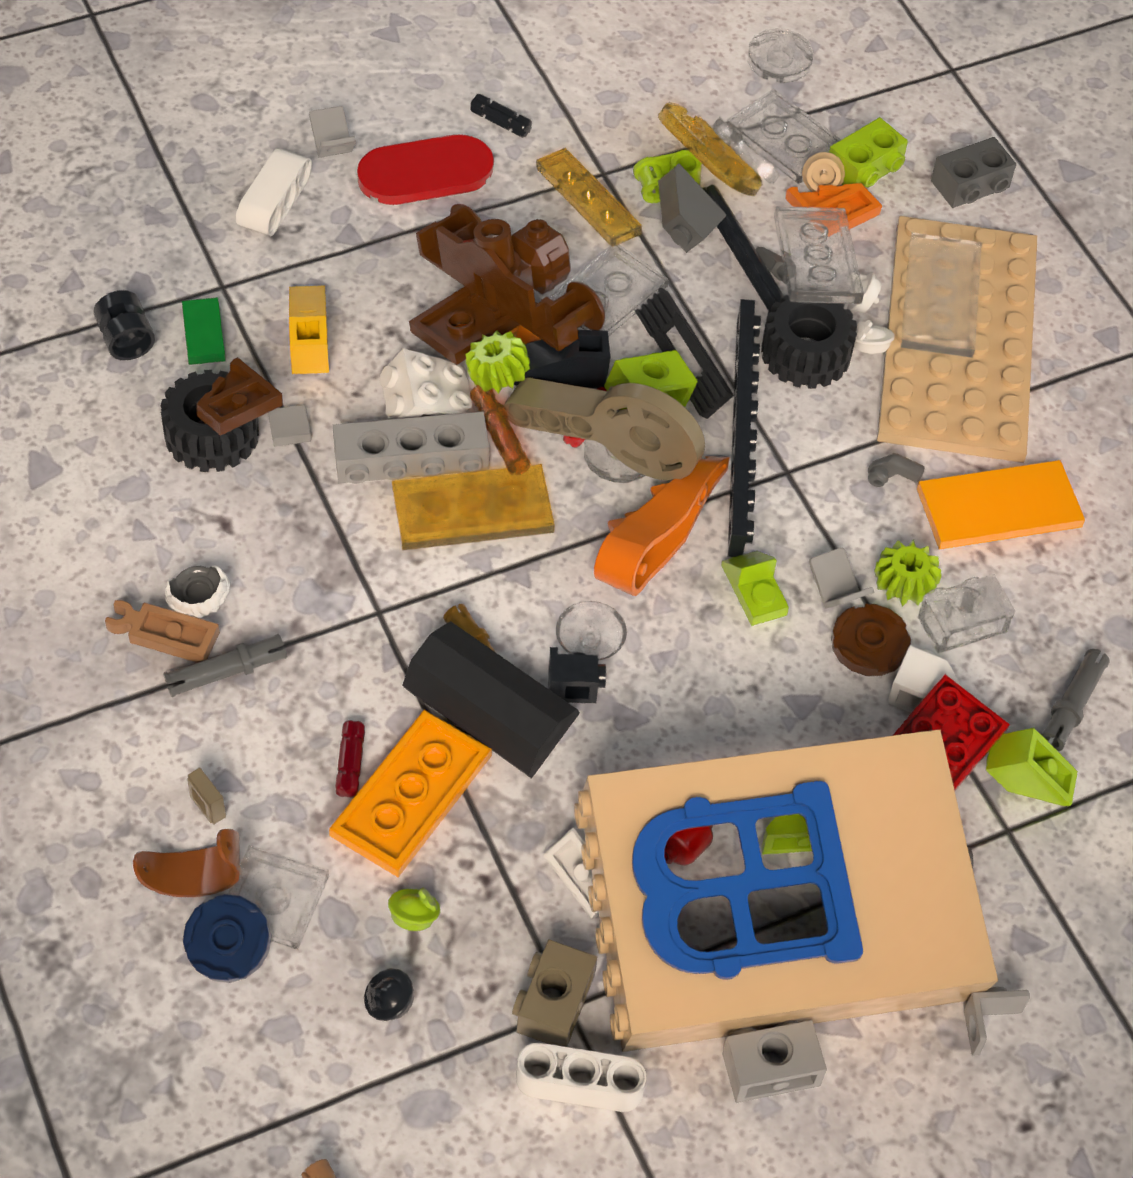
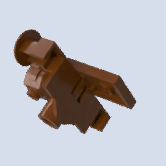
(500, 284)

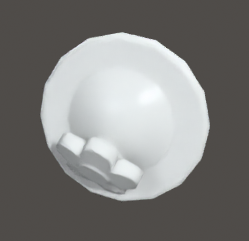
(871, 289)
(872, 338)

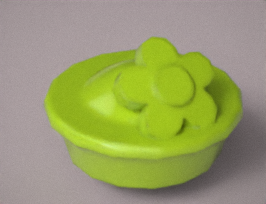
(413, 909)

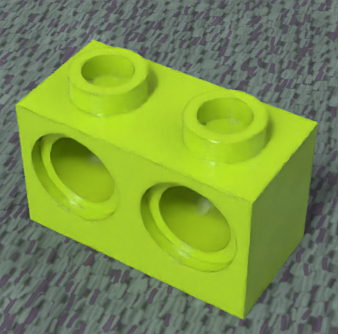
(870, 153)

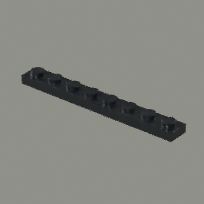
(743, 437)

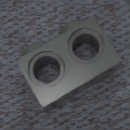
(973, 172)

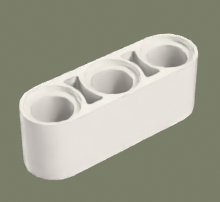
(273, 191)
(596, 1093)

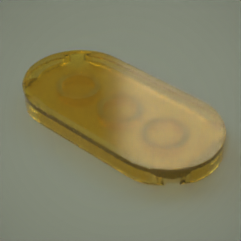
(710, 149)

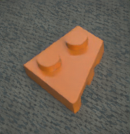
(855, 198)

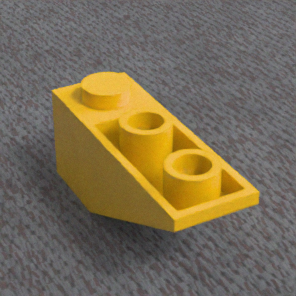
(308, 329)

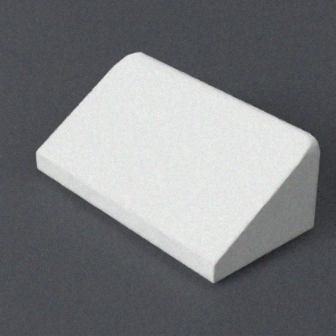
(567, 862)

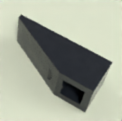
(579, 364)

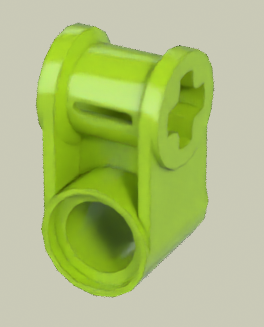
(661, 166)

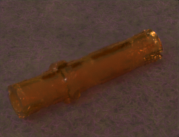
(500, 430)

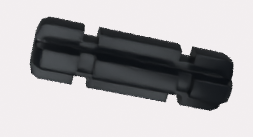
(501, 115)

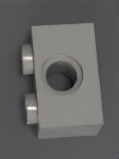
(756, 1077)

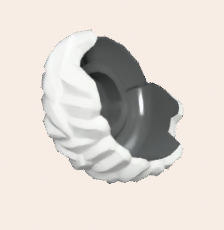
(197, 591)

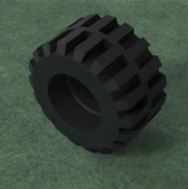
(805, 360)
(197, 442)

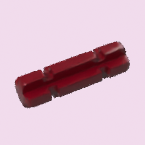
(350, 759)

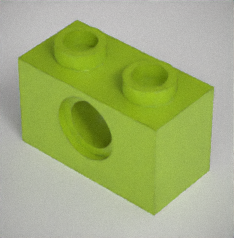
(658, 370)

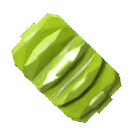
(497, 361)
(907, 572)

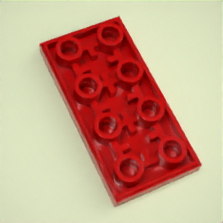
(965, 723)

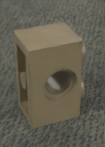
(554, 1018)

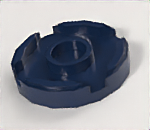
(227, 938)

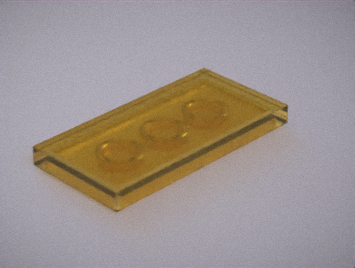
(471, 507)

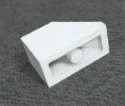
(917, 677)

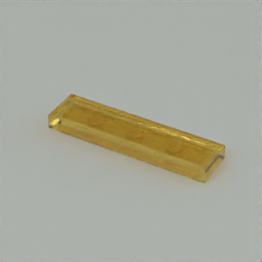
(589, 197)

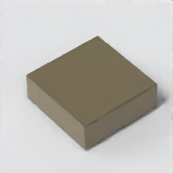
(206, 796)

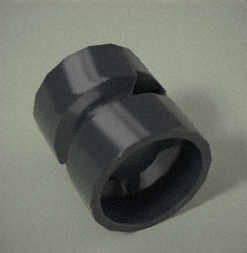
(124, 325)

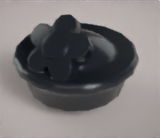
(389, 995)

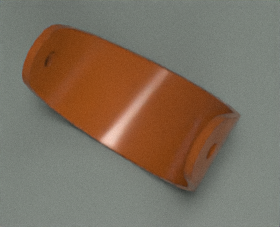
(192, 872)

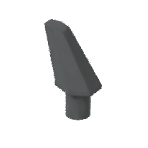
(773, 262)

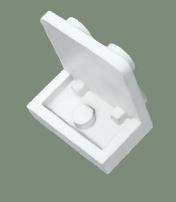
(424, 385)

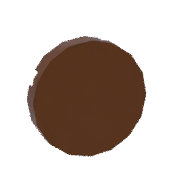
(870, 640)

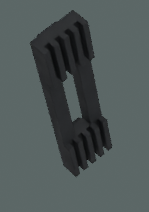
(658, 318)

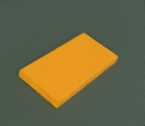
(1000, 504)
(410, 793)

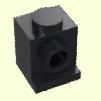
(575, 676)

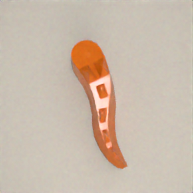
(656, 531)

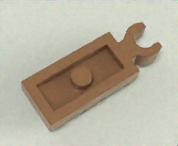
(165, 630)

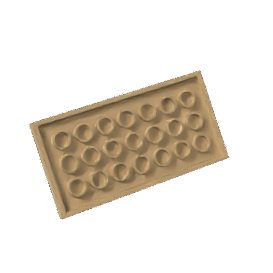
(957, 400)

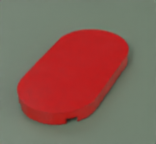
(425, 169)

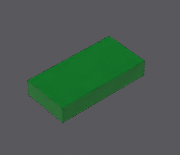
(203, 331)

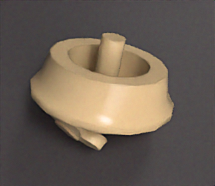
(823, 170)

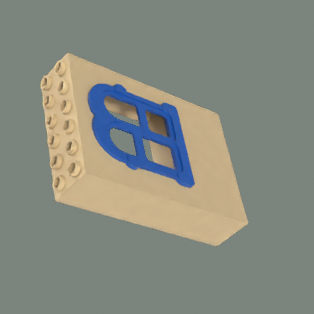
(887, 872)

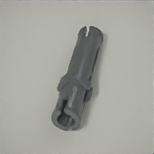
(225, 665)
(1069, 710)

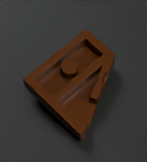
(237, 398)

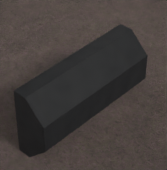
(489, 697)

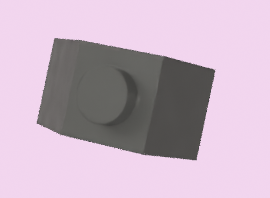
(687, 209)

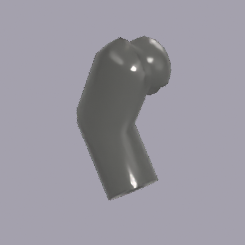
(891, 465)

